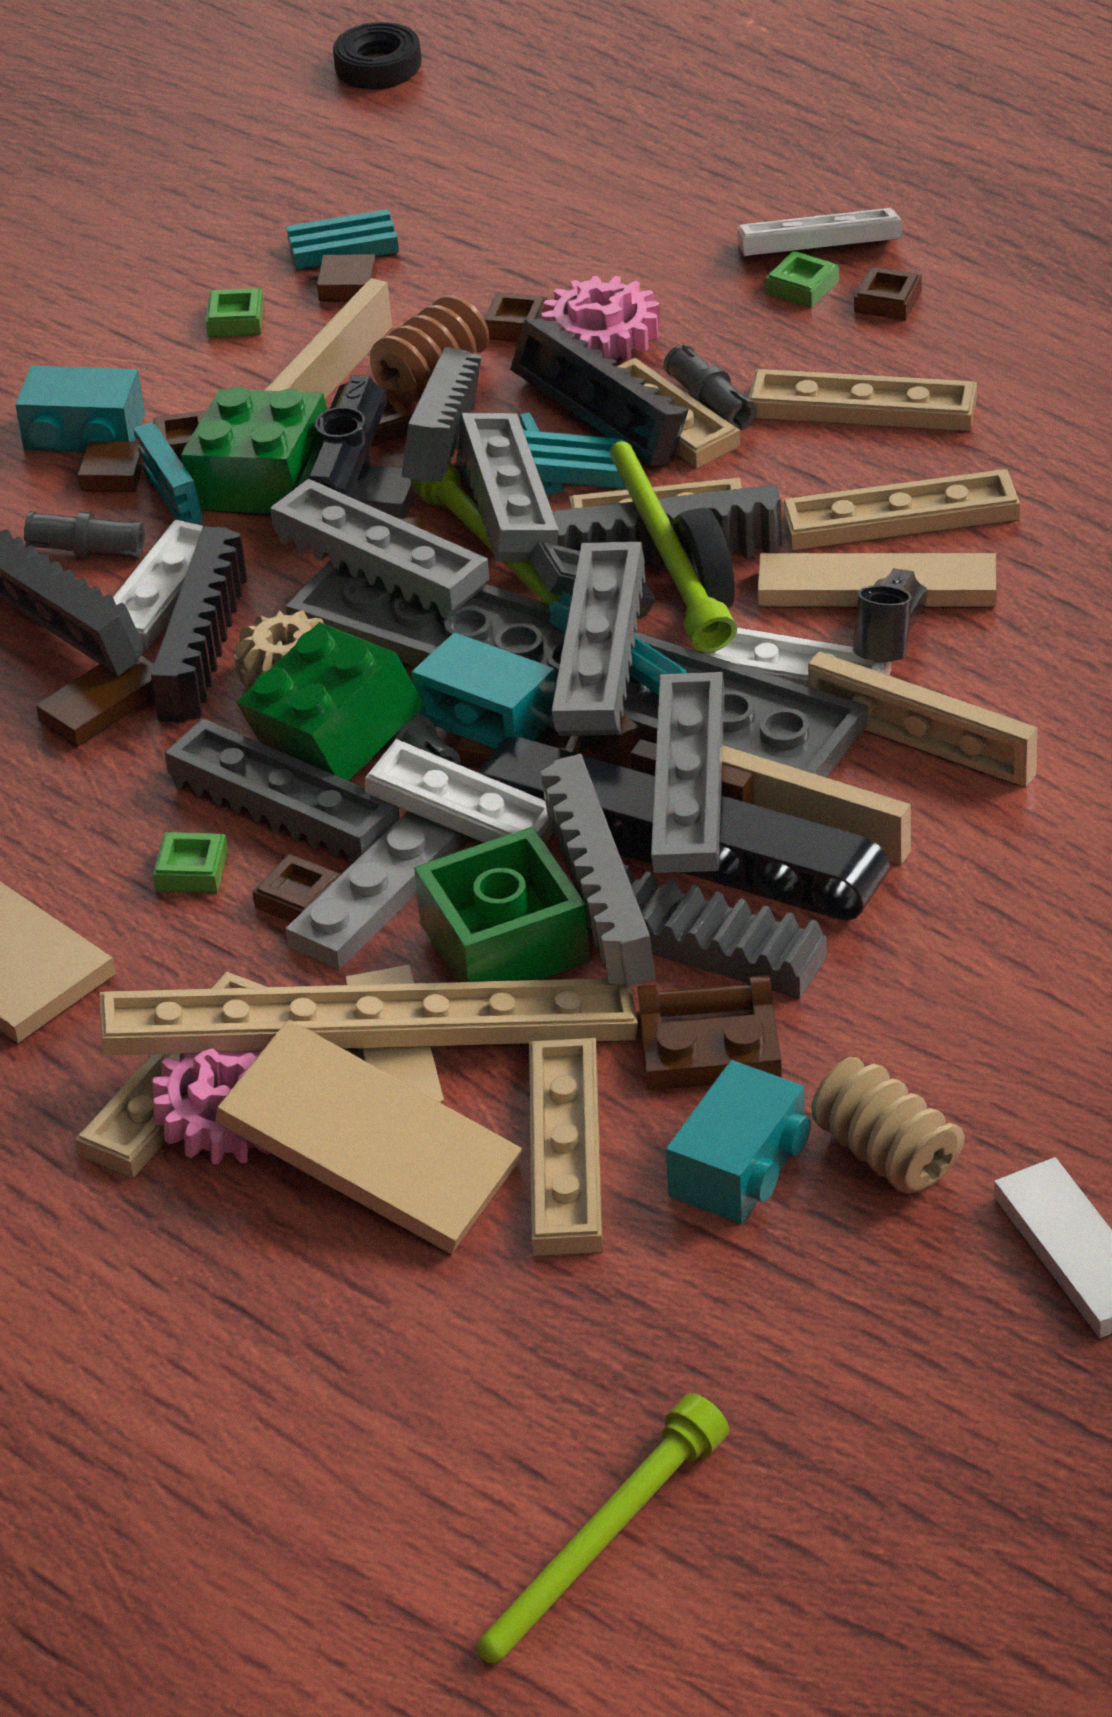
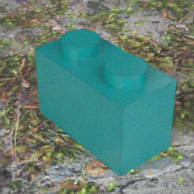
(78, 405)
(485, 691)
(737, 1142)

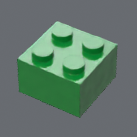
(252, 447)
(331, 701)
(503, 911)

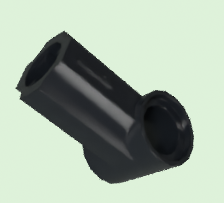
(887, 616)

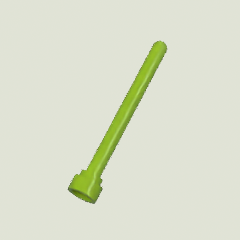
(450, 494)
(706, 619)
(691, 1431)

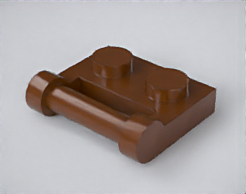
(700, 1049)

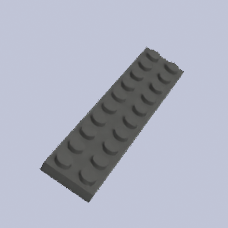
(760, 710)

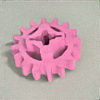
(607, 315)
(208, 1080)

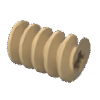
(886, 1125)

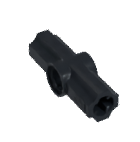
(346, 435)

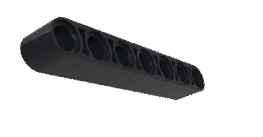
(758, 847)

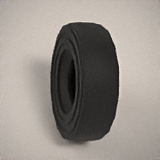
(356, 43)
(707, 552)

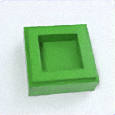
(802, 279)
(235, 312)
(190, 862)

